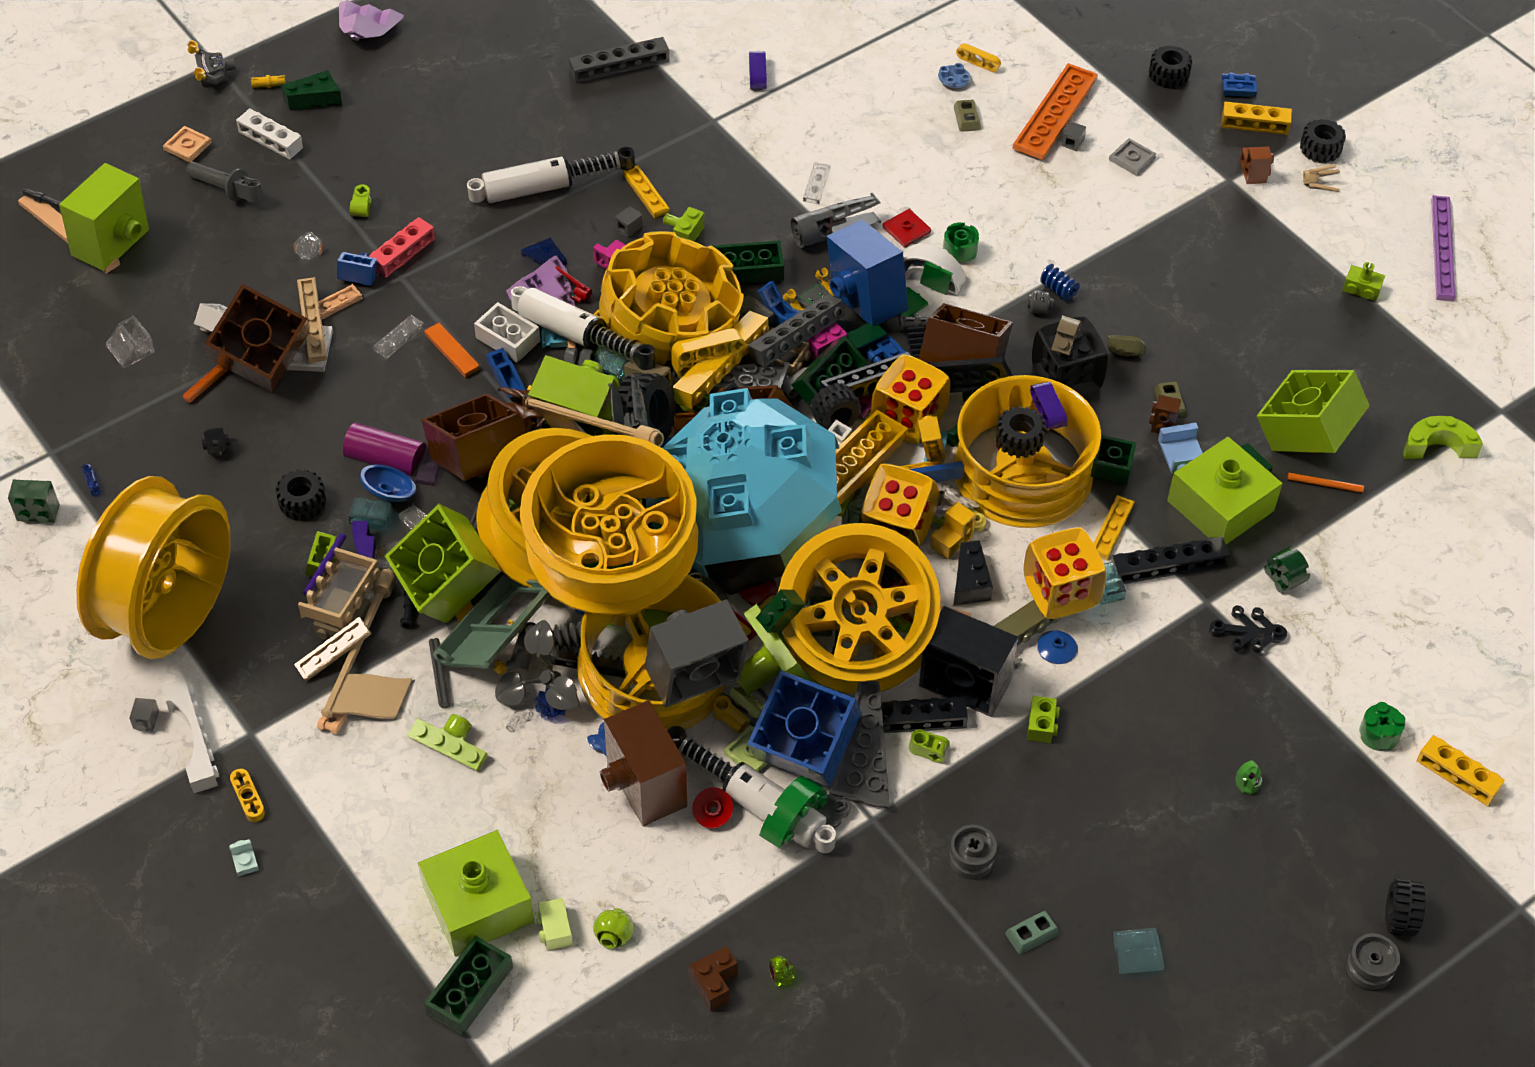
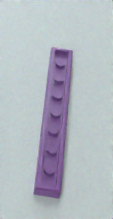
(1443, 248)

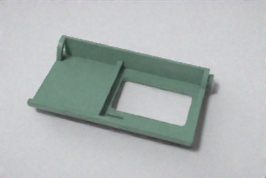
(478, 643)

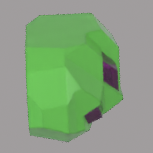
(1249, 778)

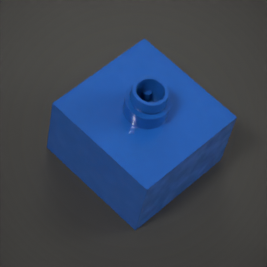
(867, 272)
(804, 728)

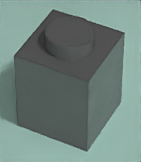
(1073, 136)
(628, 221)
(144, 714)

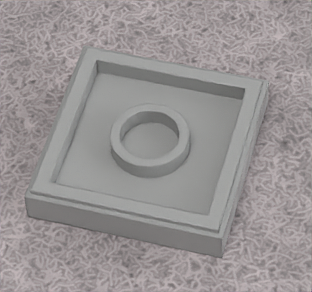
(1132, 156)

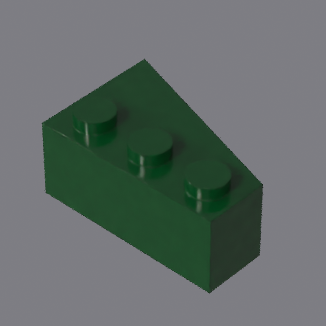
(311, 91)

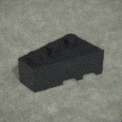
(973, 577)

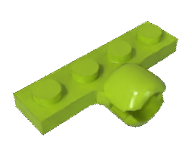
(449, 740)

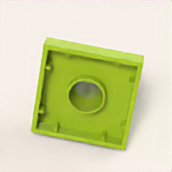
(769, 660)

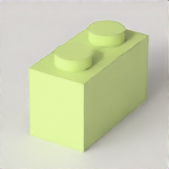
(555, 924)

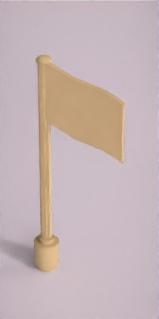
(564, 418)
(368, 693)

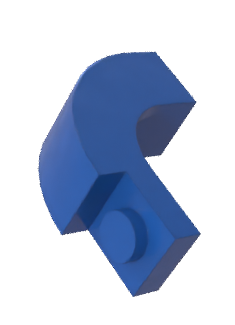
(774, 301)

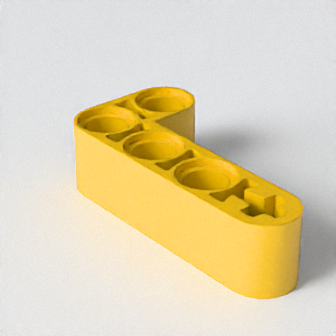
(705, 347)

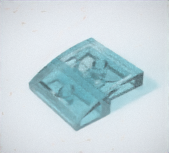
(1138, 950)

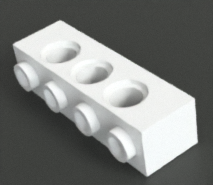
(269, 133)

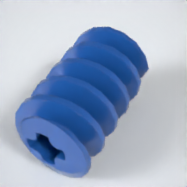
(1058, 282)

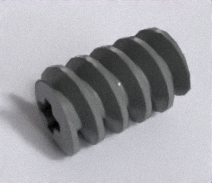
(567, 635)

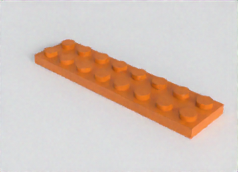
(1055, 111)

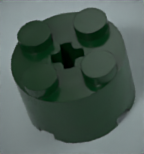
(1287, 569)

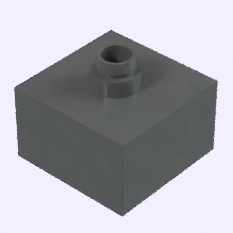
(695, 652)

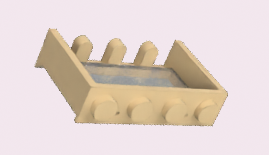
(341, 589)

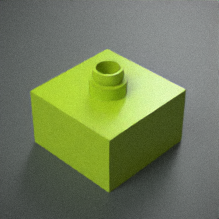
(104, 216)
(577, 389)
(1313, 411)
(1224, 491)
(442, 563)
(476, 891)

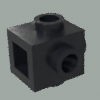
(215, 434)

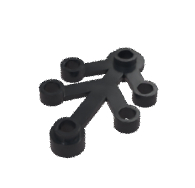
(1250, 630)

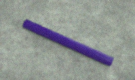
(329, 557)

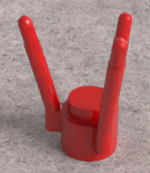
(581, 291)

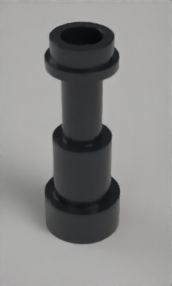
(407, 621)

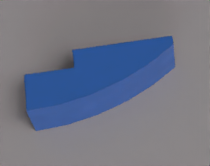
(504, 370)

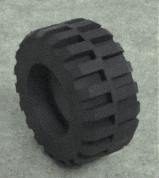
(657, 399)

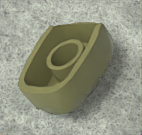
(1126, 345)

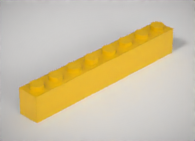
(708, 373)

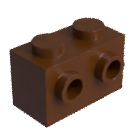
(1165, 412)

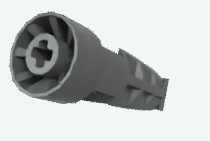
(818, 224)
(640, 412)

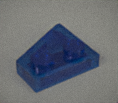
(543, 252)

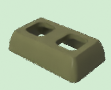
(963, 125)
(1159, 390)

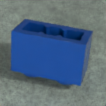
(357, 268)

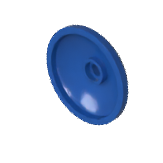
(387, 483)

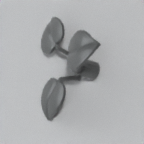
(563, 691)

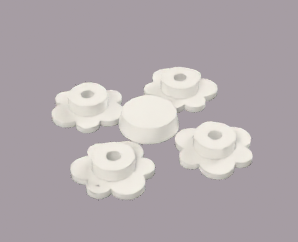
(952, 497)

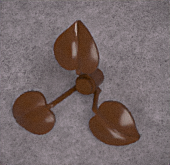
(524, 411)

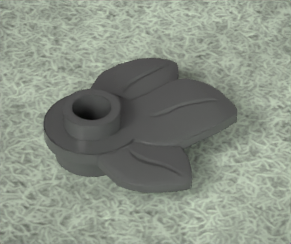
(833, 812)

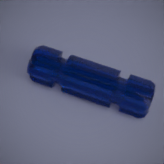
(91, 479)

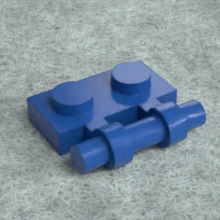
(1239, 84)
(886, 348)

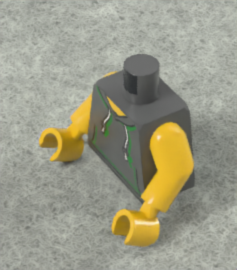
(811, 294)

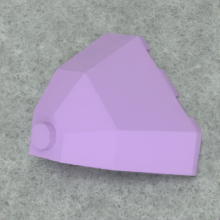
(366, 20)
(547, 280)

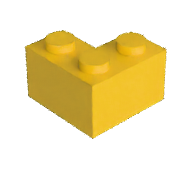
(956, 530)

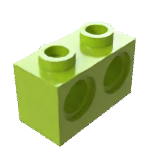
(1042, 719)

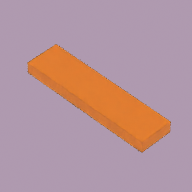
(452, 350)

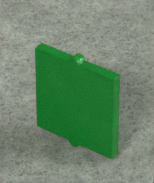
(936, 278)
(915, 303)

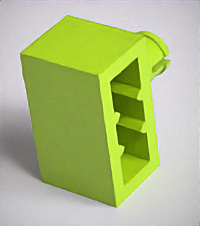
(687, 226)
(1364, 281)
(319, 550)

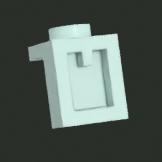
(243, 857)

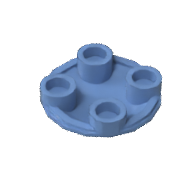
(954, 75)

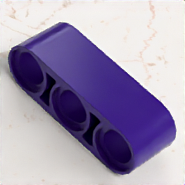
(757, 70)
(1048, 405)

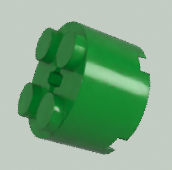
(961, 241)
(1382, 726)

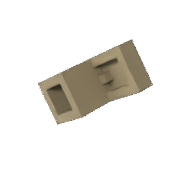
(1066, 335)

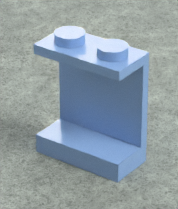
(1179, 445)

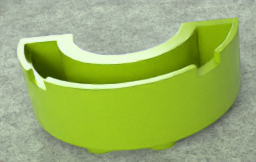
(1442, 431)

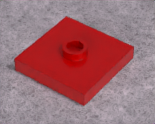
(906, 227)

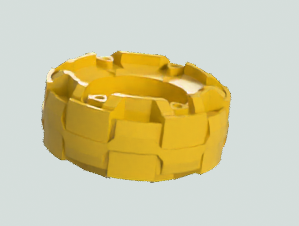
(668, 292)

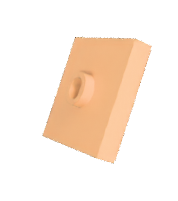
(187, 144)

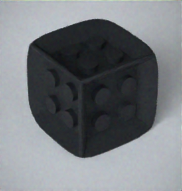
(1080, 371)

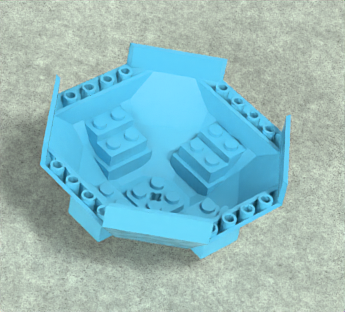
(757, 478)

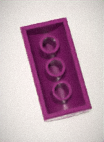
(383, 448)

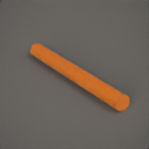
(1325, 482)

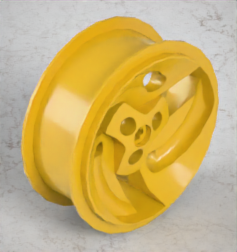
(617, 473)
(153, 567)

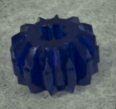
(545, 709)

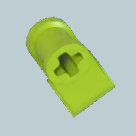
(361, 201)
(929, 745)

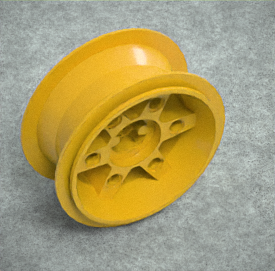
(508, 477)
(878, 547)

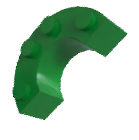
(791, 806)

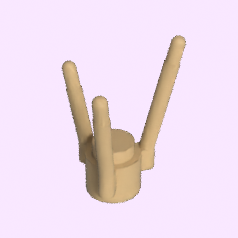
(1312, 175)

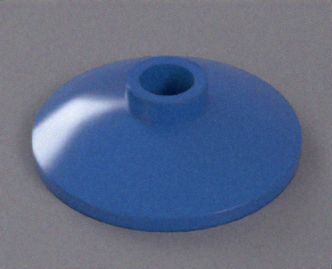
(1057, 653)

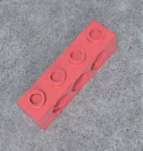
(403, 246)

